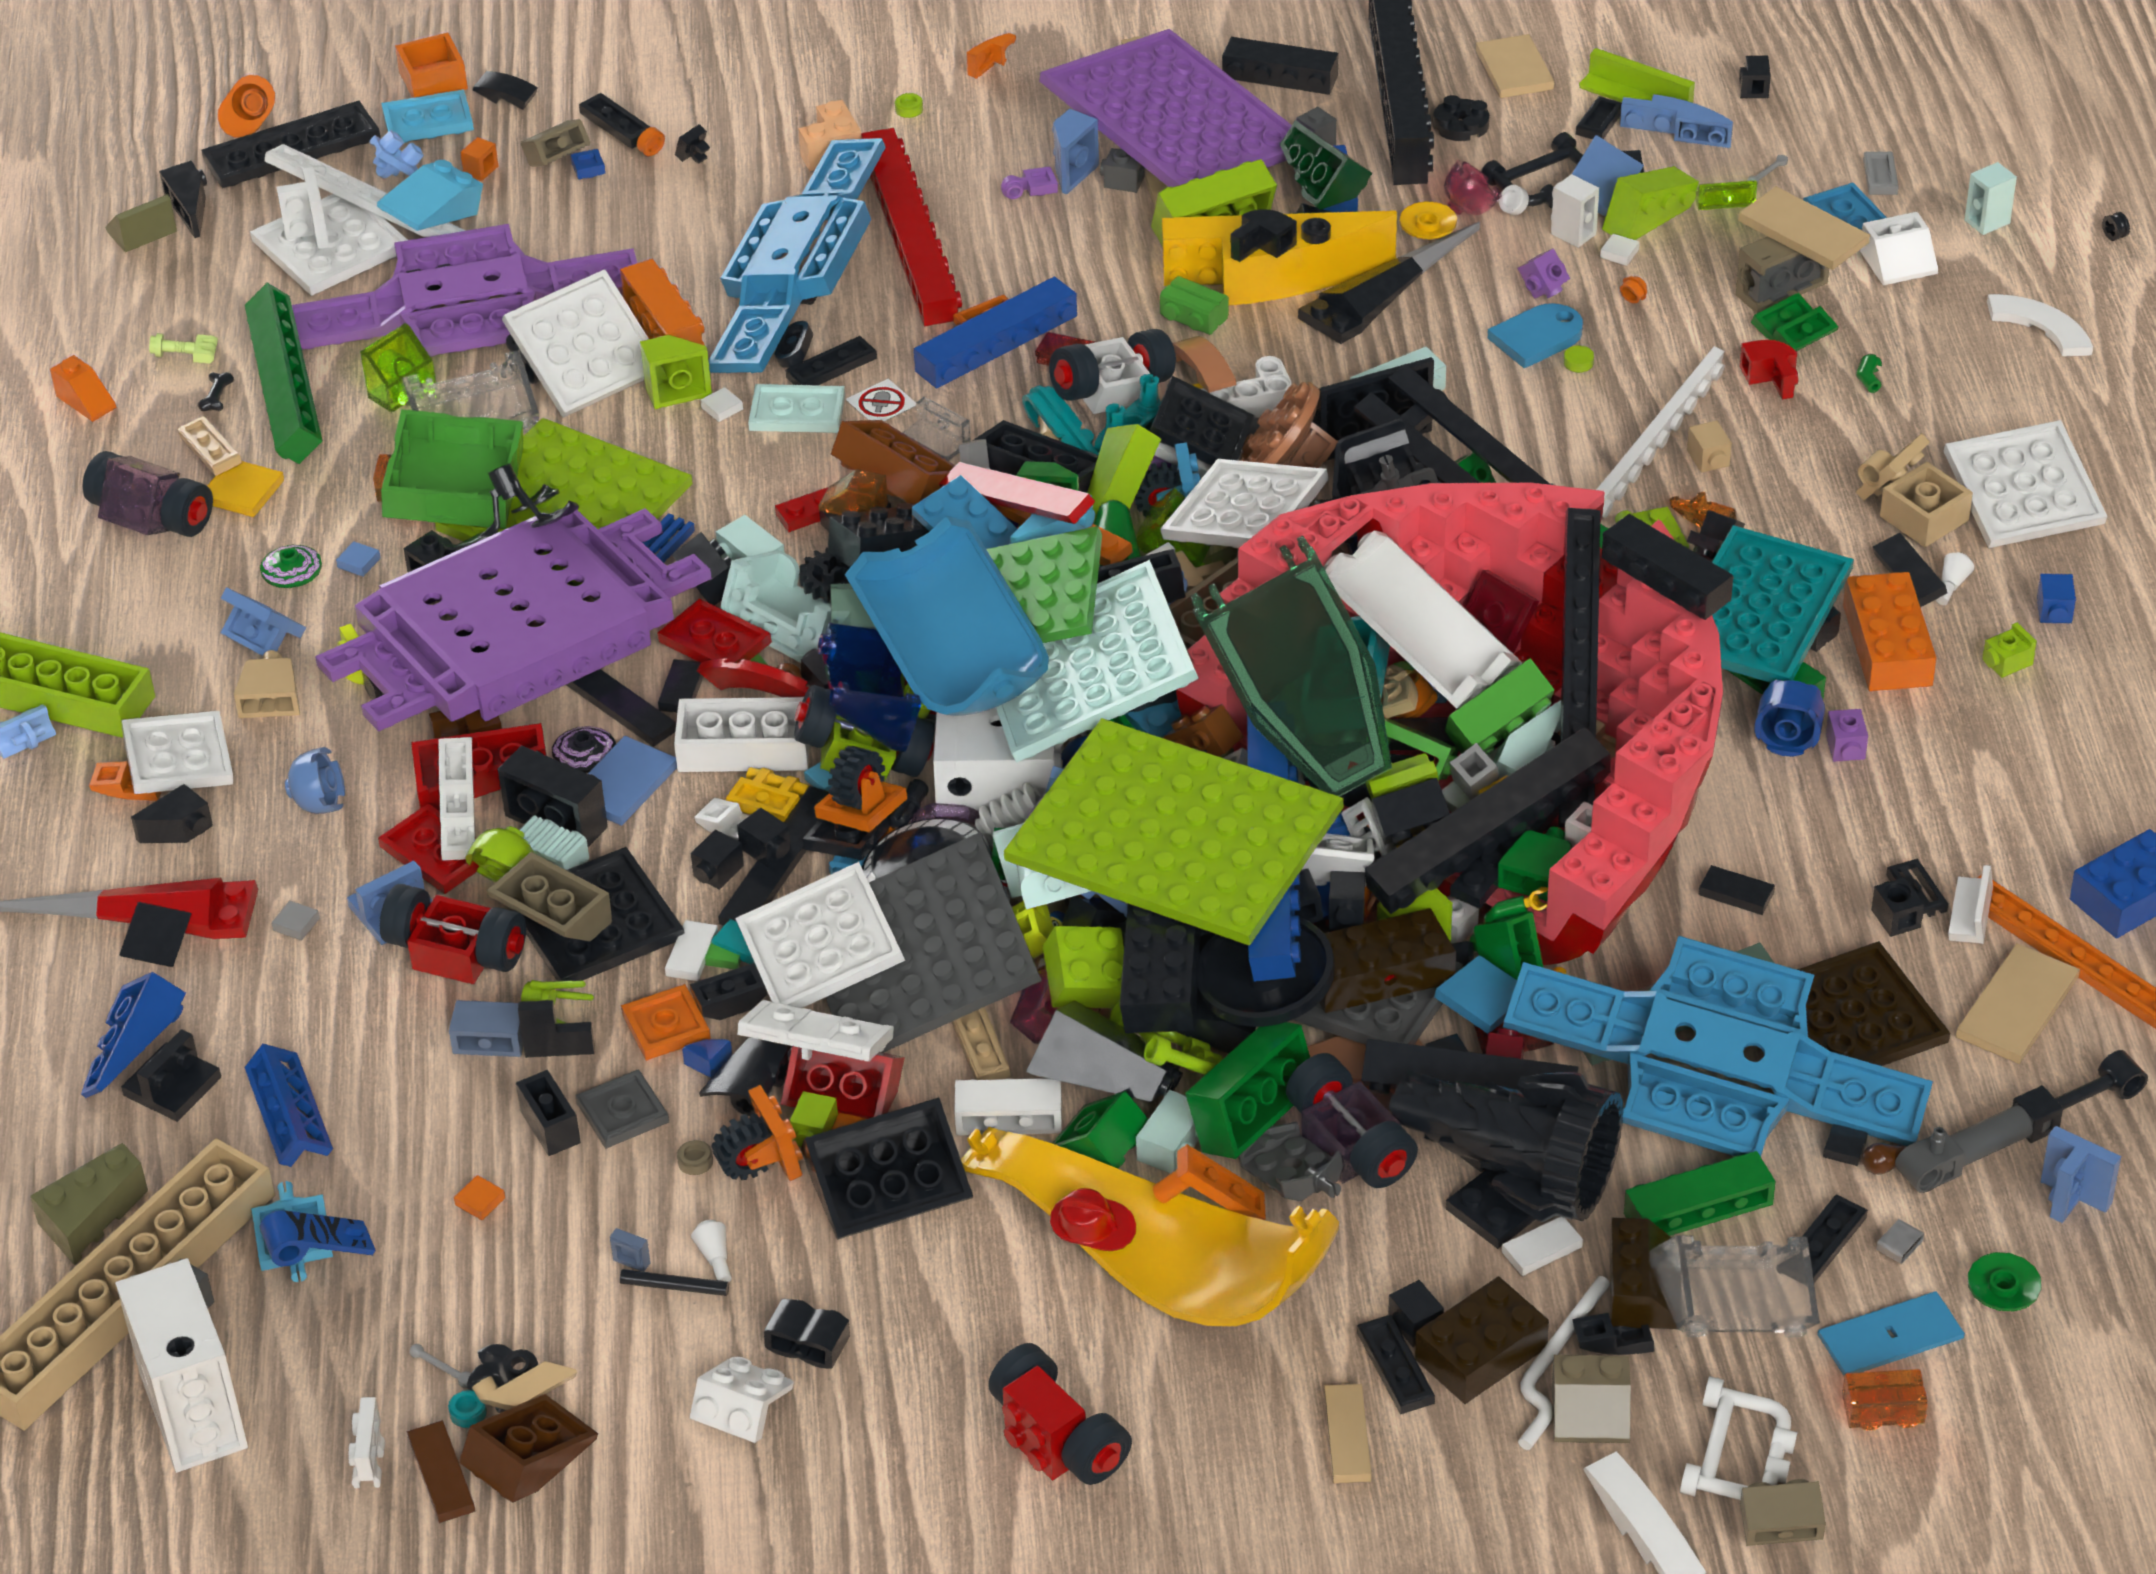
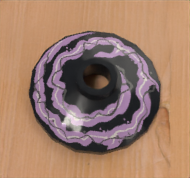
(582, 747)

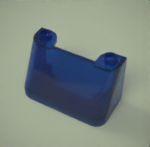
(868, 685)

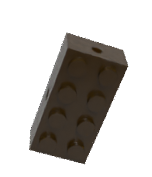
(1388, 959)

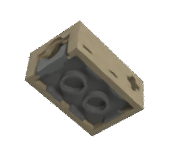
(1774, 272)

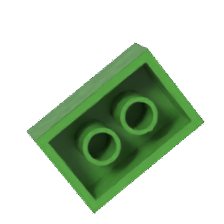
(1500, 709)

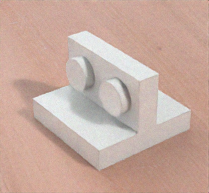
(303, 209)

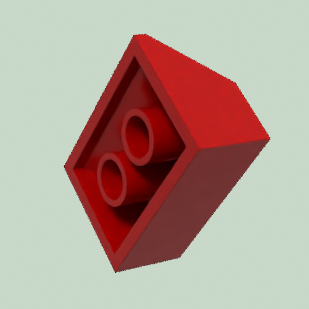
(858, 1085)

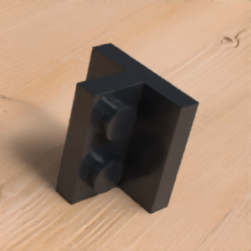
(172, 1078)

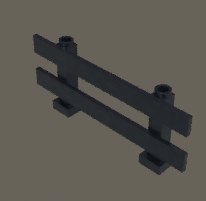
(1435, 405)

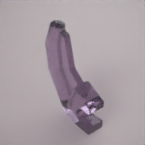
(951, 811)

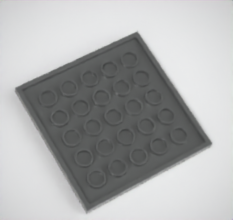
(955, 942)

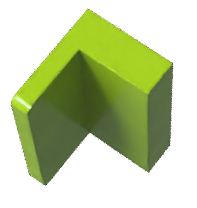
(1403, 775)

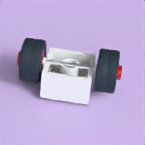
(1111, 368)

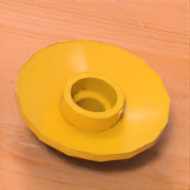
(1428, 220)

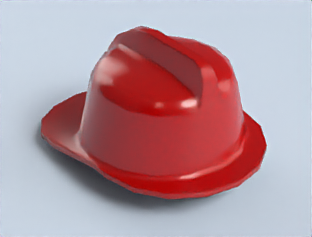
(1093, 1221)

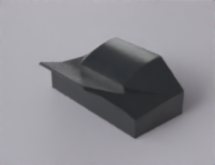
(729, 992)

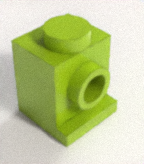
(2010, 651)

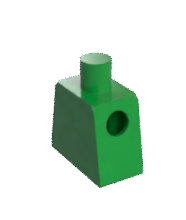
(1529, 860)

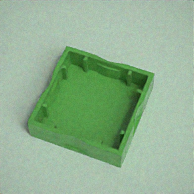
(444, 468)

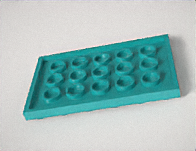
(1775, 603)

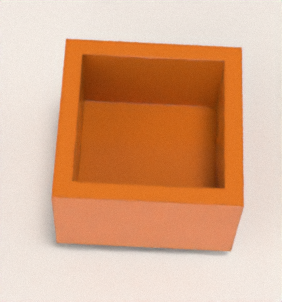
(431, 66)

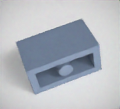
(486, 1029)

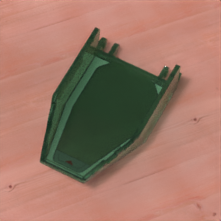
(1303, 673)

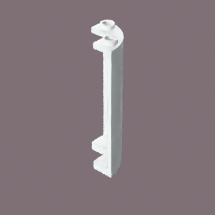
(1419, 619)

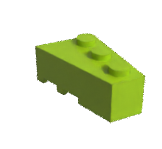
(1648, 200)

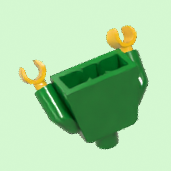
(1510, 934)

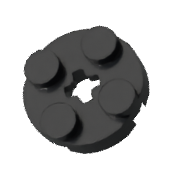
(1473, 115)

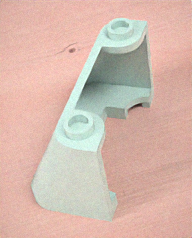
(767, 595)

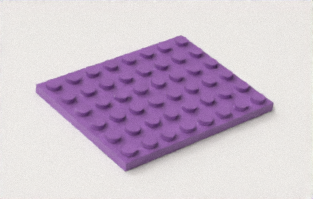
(1170, 108)

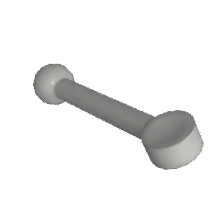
(1781, 160)
(417, 1351)

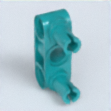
(1139, 412)

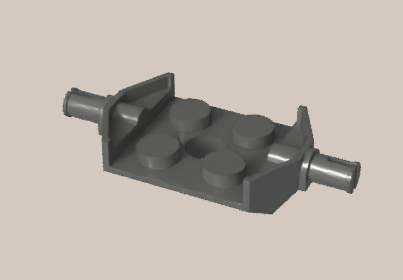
(1292, 1163)

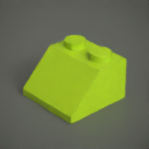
(675, 370)

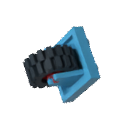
(1162, 479)

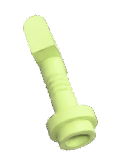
(202, 349)

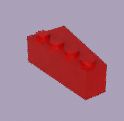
(489, 752)

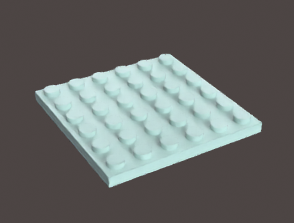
(1104, 674)

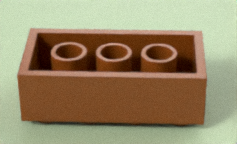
(879, 448)

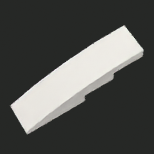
(456, 797)
(1642, 1517)

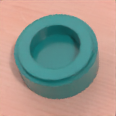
(466, 1409)

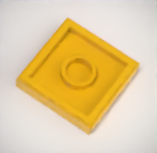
(245, 488)

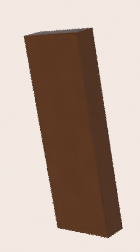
(441, 1471)

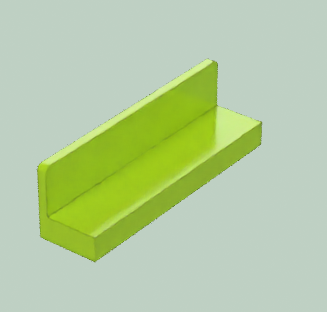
(1621, 77)

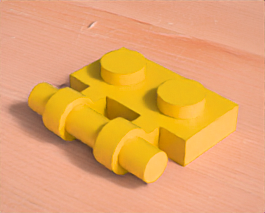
(767, 791)

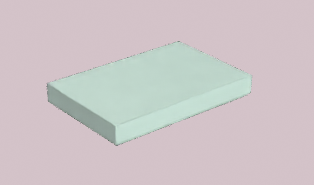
(796, 408)

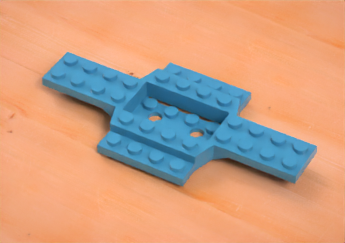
(1730, 1006)

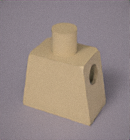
(267, 688)

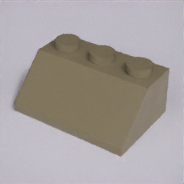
(554, 898)

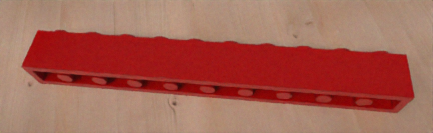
(913, 233)

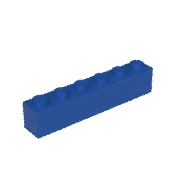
(995, 332)

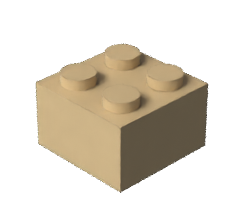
(1926, 504)

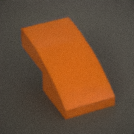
(115, 781)

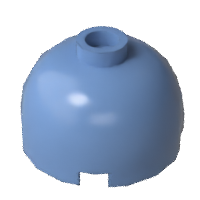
(315, 782)

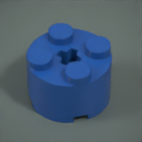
(1790, 717)

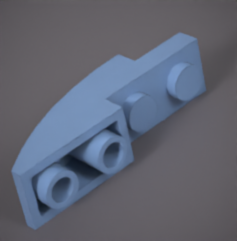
(1685, 119)

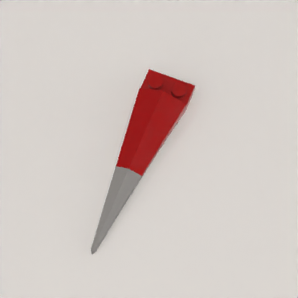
(215, 906)

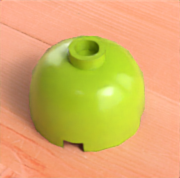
(498, 851)

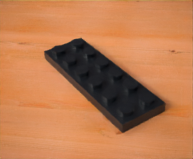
(312, 135)

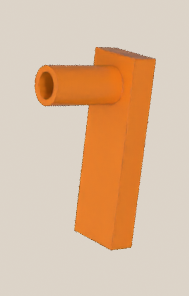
(1213, 1181)

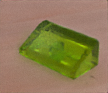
(1726, 195)

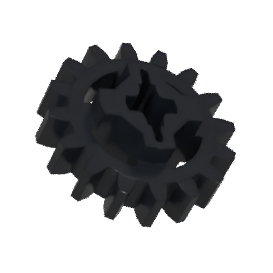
(820, 573)

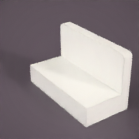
(1971, 908)

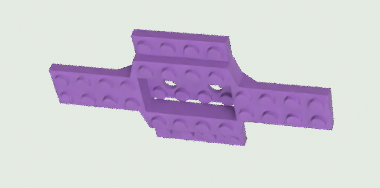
(482, 266)

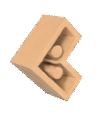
(833, 123)

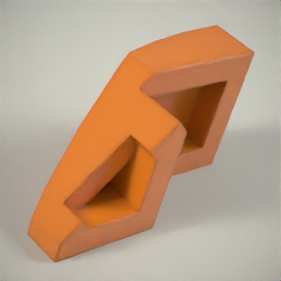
(987, 53)

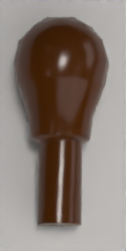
(1881, 1157)

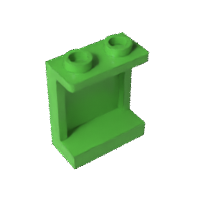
(1425, 743)

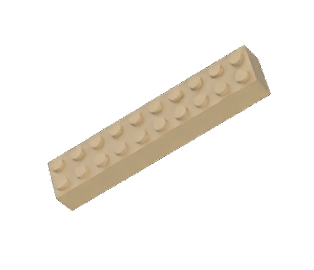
(83, 1312)

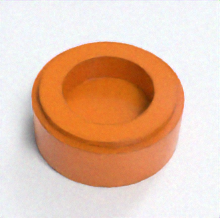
(650, 141)

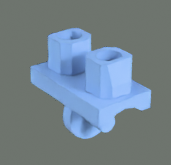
(391, 159)
(25, 731)

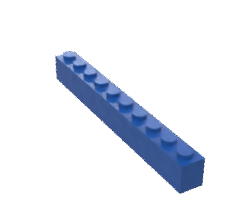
(1274, 948)

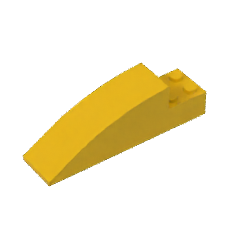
(1202, 253)

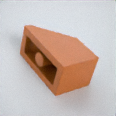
(81, 388)

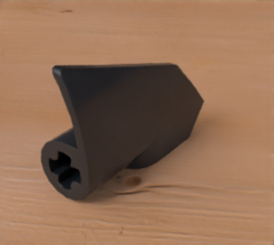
(751, 1065)

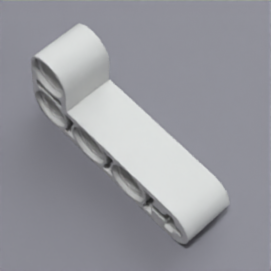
(1260, 392)

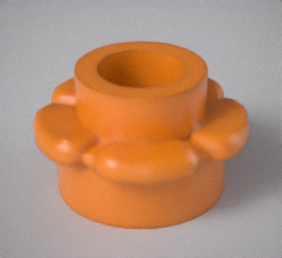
(1633, 289)

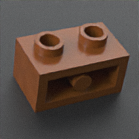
(1206, 730)

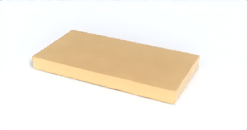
(1804, 228)
(2017, 1003)

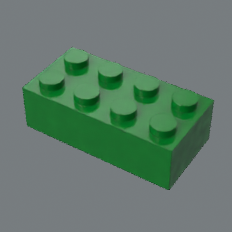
(1247, 1090)

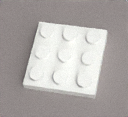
(177, 751)

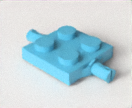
(288, 1202)

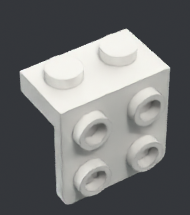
(737, 1397)

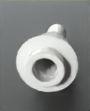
(1955, 570)
(711, 1241)

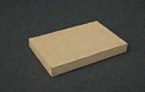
(1514, 66)

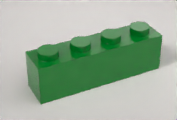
(1703, 1194)

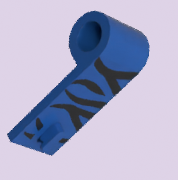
(293, 1233)

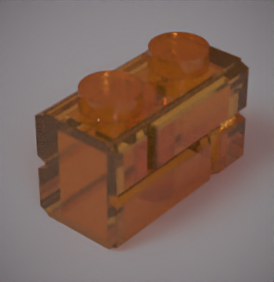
(1884, 1399)

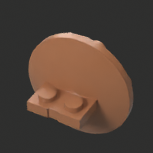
(1288, 432)

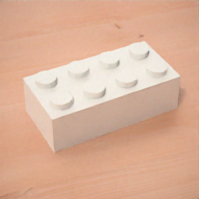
(738, 735)

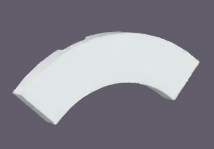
(2058, 326)

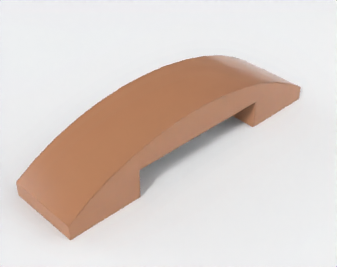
(1210, 366)

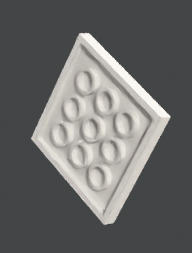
(355, 240)
(580, 342)
(2025, 483)
(1240, 500)
(820, 938)

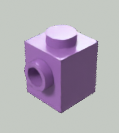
(1846, 735)

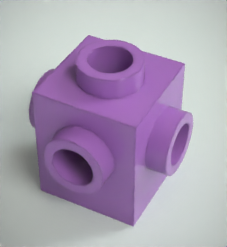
(1544, 274)

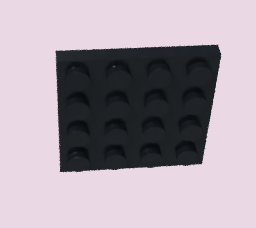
(638, 923)

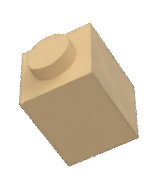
(1709, 446)

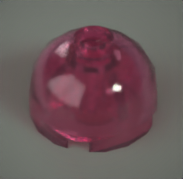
(1469, 190)

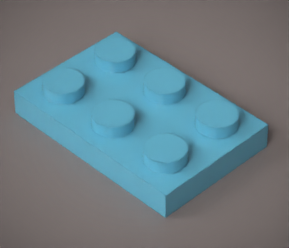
(428, 116)

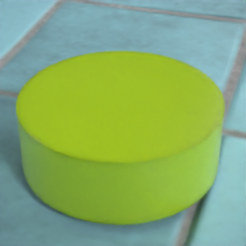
(908, 105)
(1578, 359)

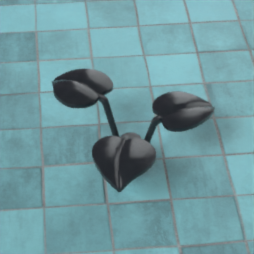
(508, 486)

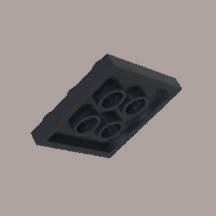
(1204, 421)

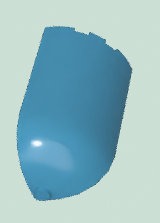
(950, 620)

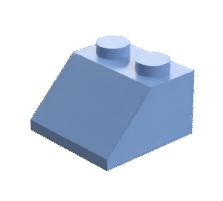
(1075, 148)

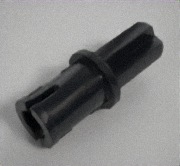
(915, 793)

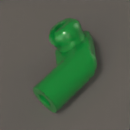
(1866, 372)

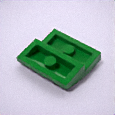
(1794, 322)

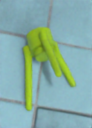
(541, 991)

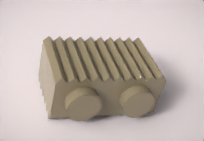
(555, 143)

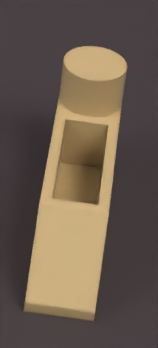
(525, 1387)

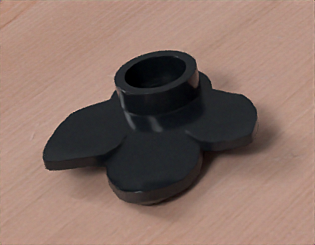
(499, 1362)

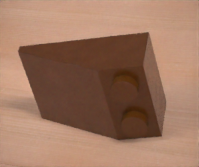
(525, 1446)

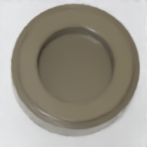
(695, 1157)

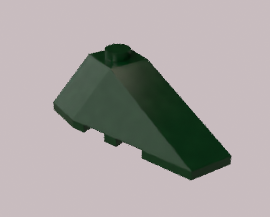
(1321, 168)

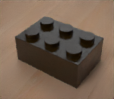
(1481, 1339)

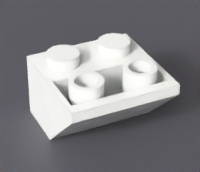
(1899, 248)

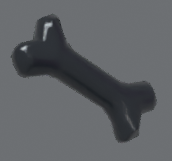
(219, 382)

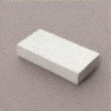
(689, 951)
(1542, 1245)

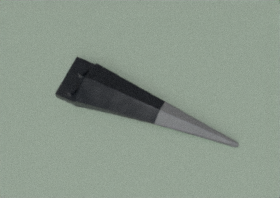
(1354, 304)

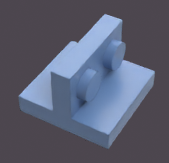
(257, 624)
(369, 898)
(2078, 1173)

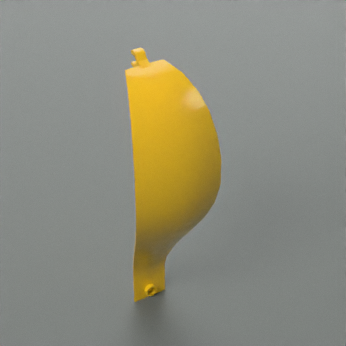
(1185, 1252)

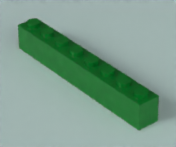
(283, 374)

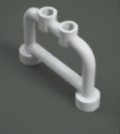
(1723, 1400)

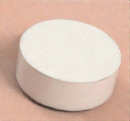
(1514, 200)

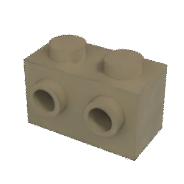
(1782, 1512)

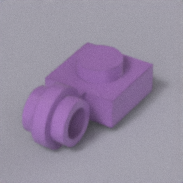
(1036, 181)

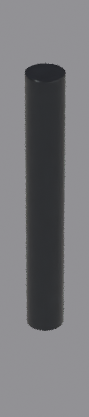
(674, 1282)

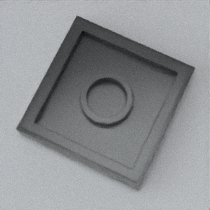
(622, 1108)

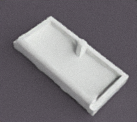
(815, 1031)

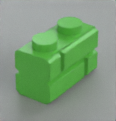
(1194, 305)

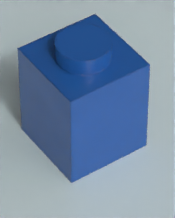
(2056, 598)

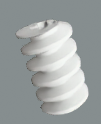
(1010, 813)

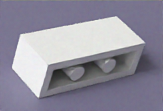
(1008, 1105)

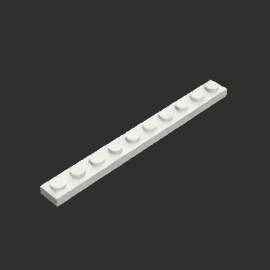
(1659, 430)

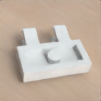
(368, 1443)

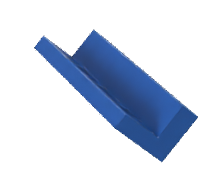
(279, 1101)

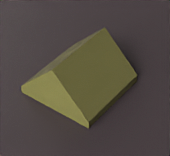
(143, 224)

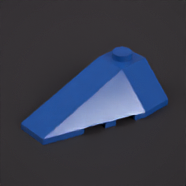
(135, 1019)

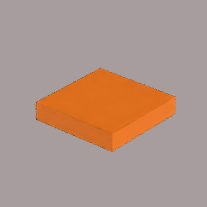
(665, 1021)

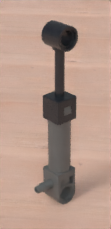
(2030, 1117)

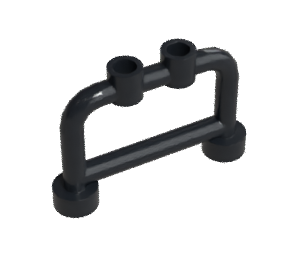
(1563, 148)

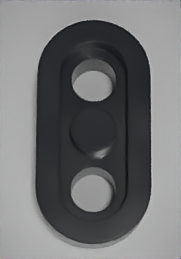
(794, 344)

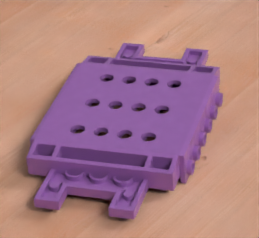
(426, 665)

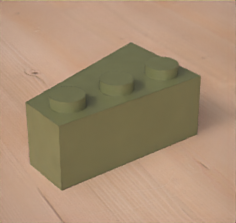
(89, 1199)

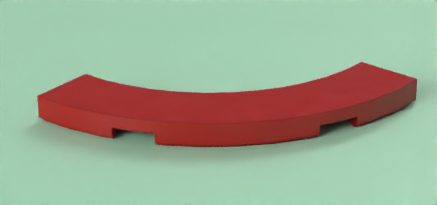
(753, 676)

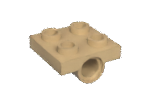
(1884, 467)

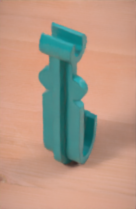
(1058, 417)

